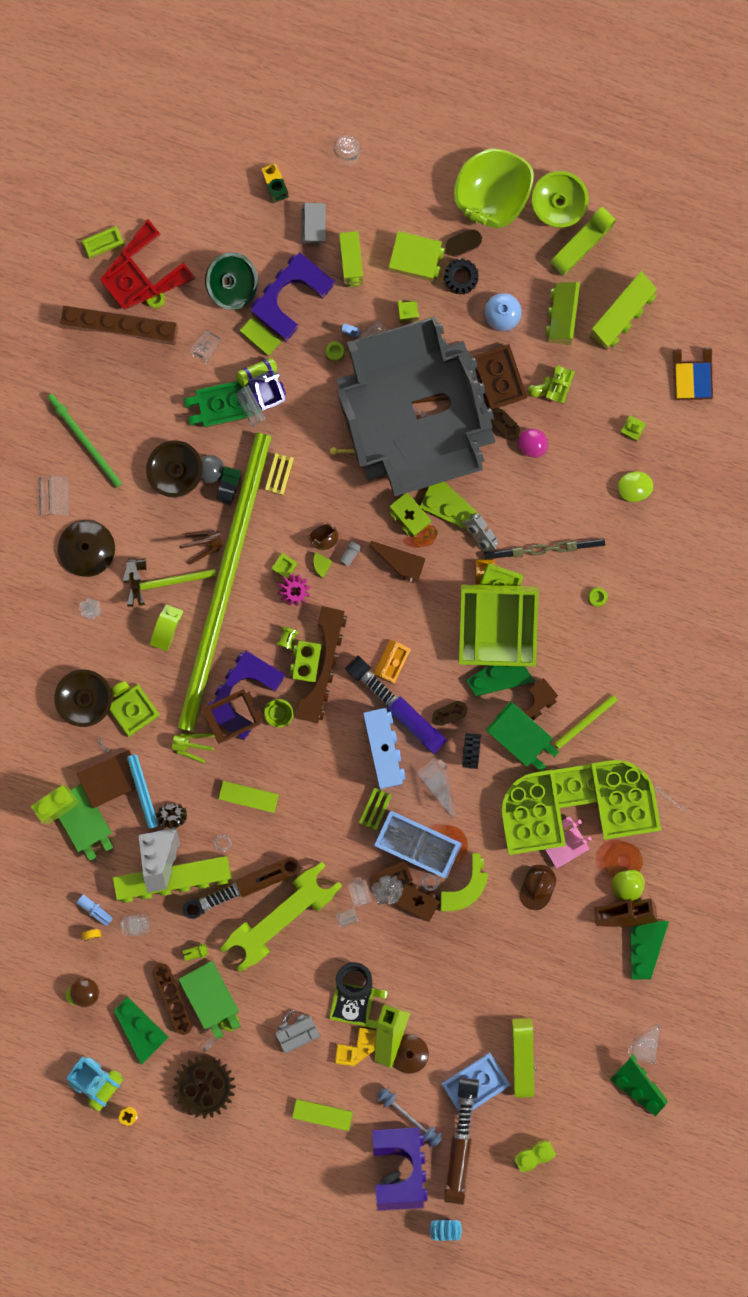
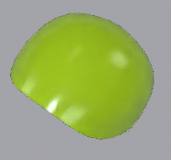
(493, 187)

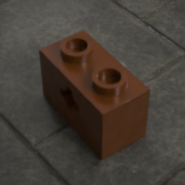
(424, 911)

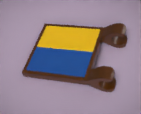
(694, 378)

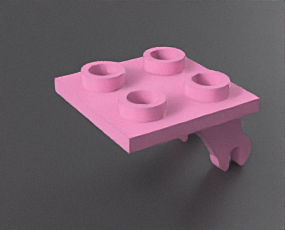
(574, 844)

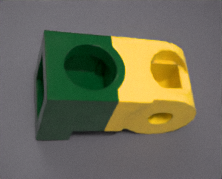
(275, 183)

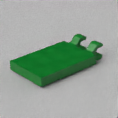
(216, 405)
(521, 736)

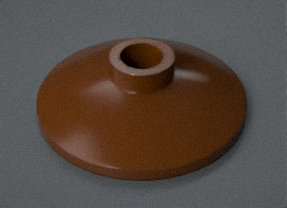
(420, 1054)

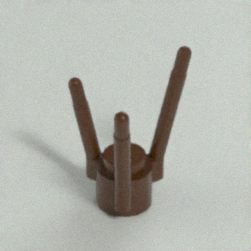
(212, 539)

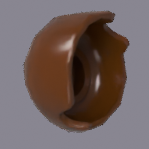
(324, 537)
(84, 992)

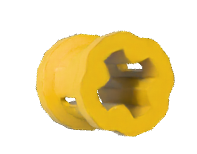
(125, 1121)

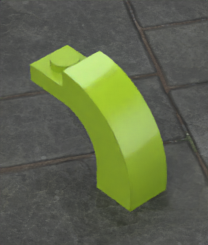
(461, 899)

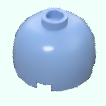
(502, 312)

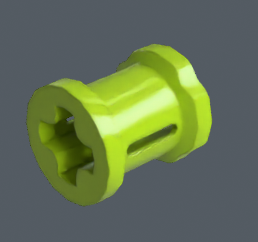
(287, 631)

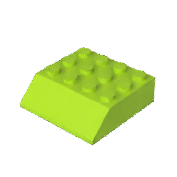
(498, 625)

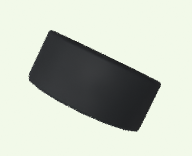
(354, 966)

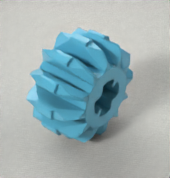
(445, 1230)

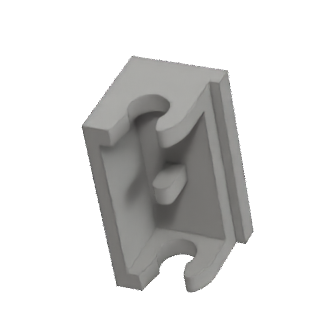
(312, 223)

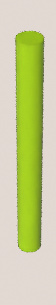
(177, 579)
(586, 721)

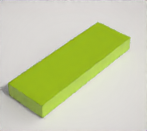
(248, 796)
(322, 1114)

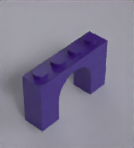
(298, 271)
(247, 668)
(409, 1193)

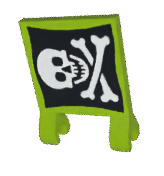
(355, 1011)

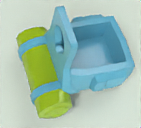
(94, 1082)

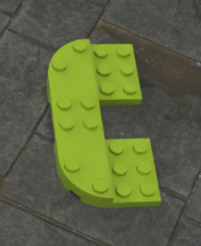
(534, 803)

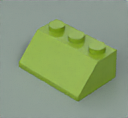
(563, 313)

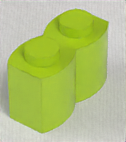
(539, 1153)

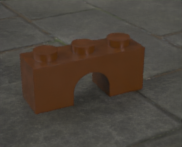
(543, 696)

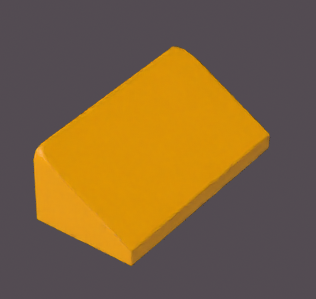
(392, 661)

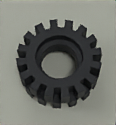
(461, 265)
(471, 750)

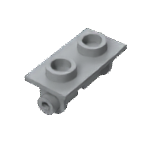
(486, 539)

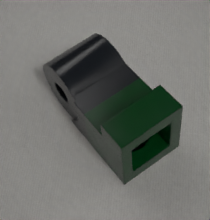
(228, 485)

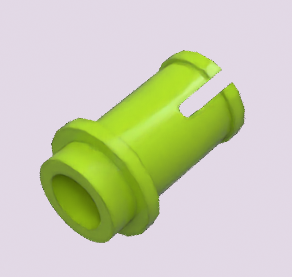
(195, 952)

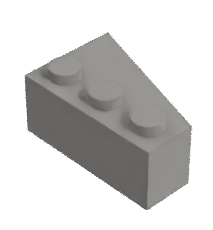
(157, 857)

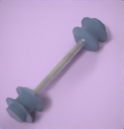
(388, 1099)

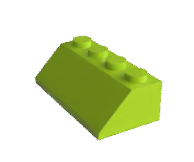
(623, 311)

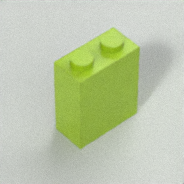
(416, 256)
(351, 259)
(55, 805)

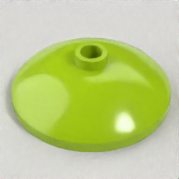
(560, 186)

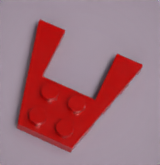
(129, 283)

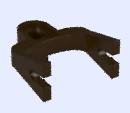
(132, 576)

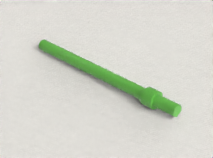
(62, 412)

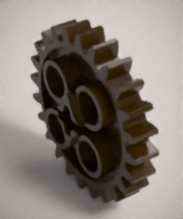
(219, 1095)

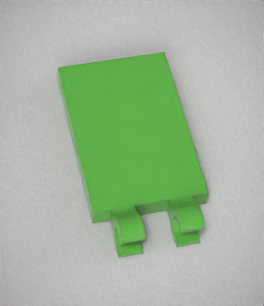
(86, 825)
(210, 998)

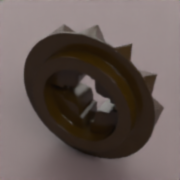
(172, 821)

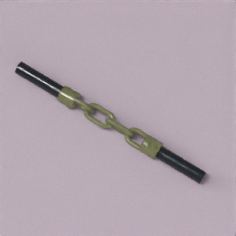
(570, 546)

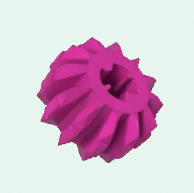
(300, 586)

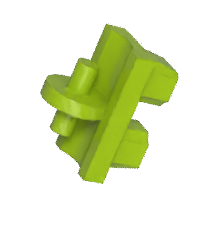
(560, 384)

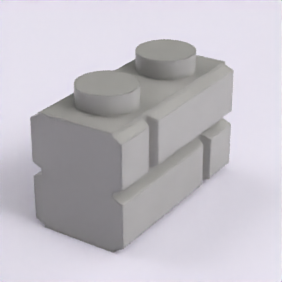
(297, 1034)

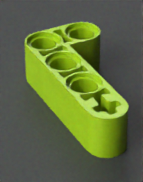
(583, 241)
(523, 1058)

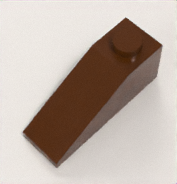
(402, 562)

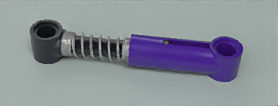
(399, 708)

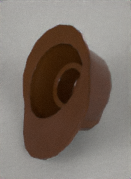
(538, 887)

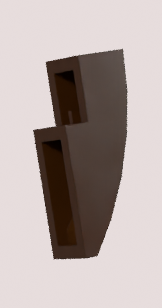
(626, 913)

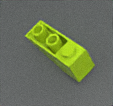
(389, 1034)

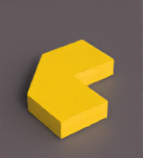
(352, 1055)

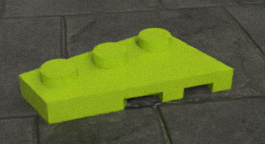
(447, 504)

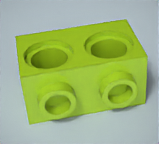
(311, 662)

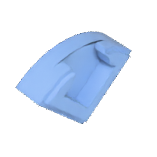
(351, 330)

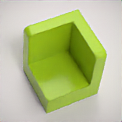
(408, 311)

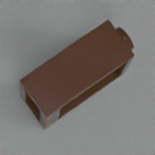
(214, 725)

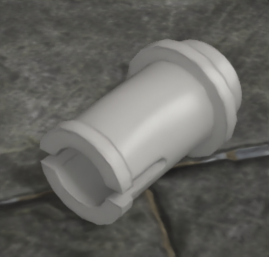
(350, 553)

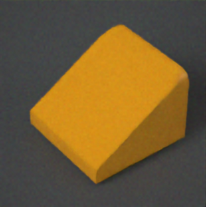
(480, 566)

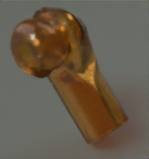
(427, 539)

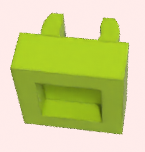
(633, 428)

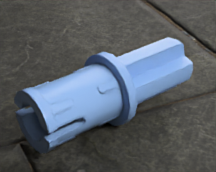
(94, 910)

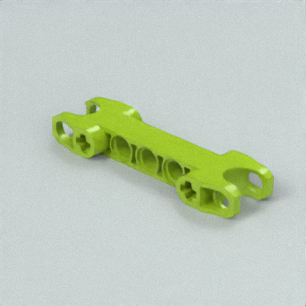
(254, 939)

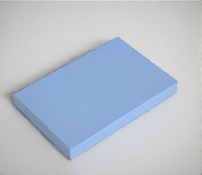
(490, 1081)

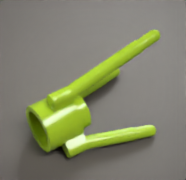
(181, 743)

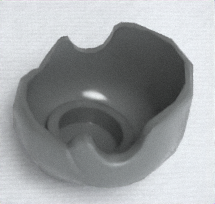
(212, 469)

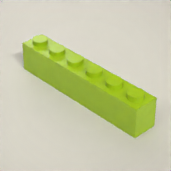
(181, 878)

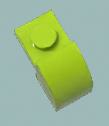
(166, 627)

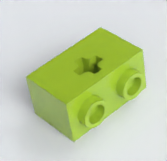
(408, 504)

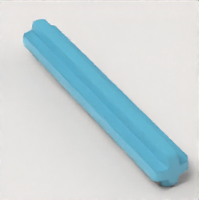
(142, 791)

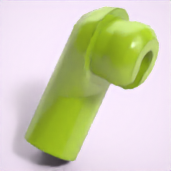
(540, 390)

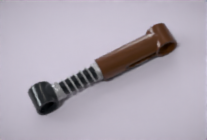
(243, 887)
(461, 1143)

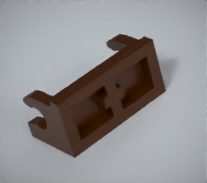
(399, 870)

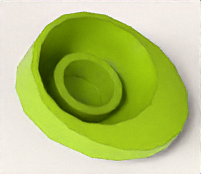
(635, 486)

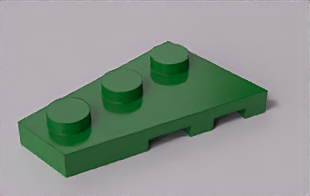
(499, 678)
(645, 948)
(140, 1030)
(638, 1086)

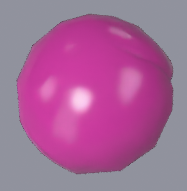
(533, 443)

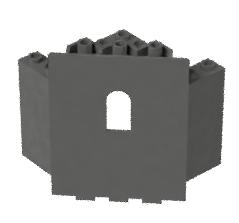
(378, 407)

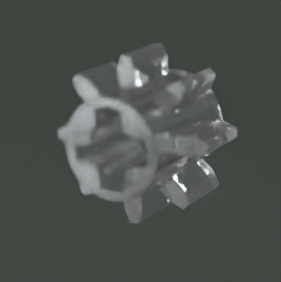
(90, 609)

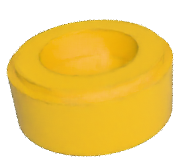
(91, 935)

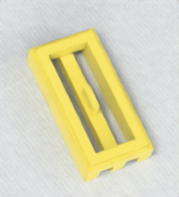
(283, 458)

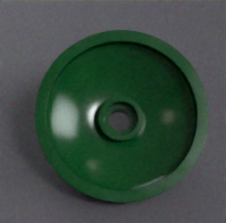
(241, 281)

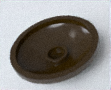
(164, 462)
(91, 561)
(69, 694)

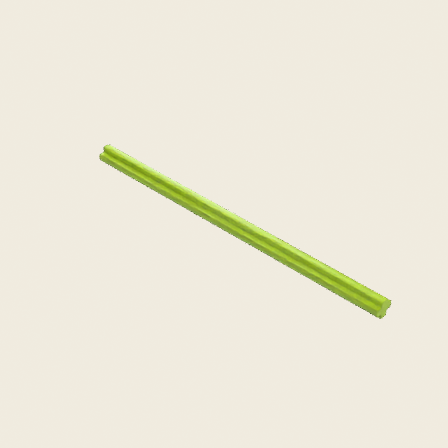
(224, 582)

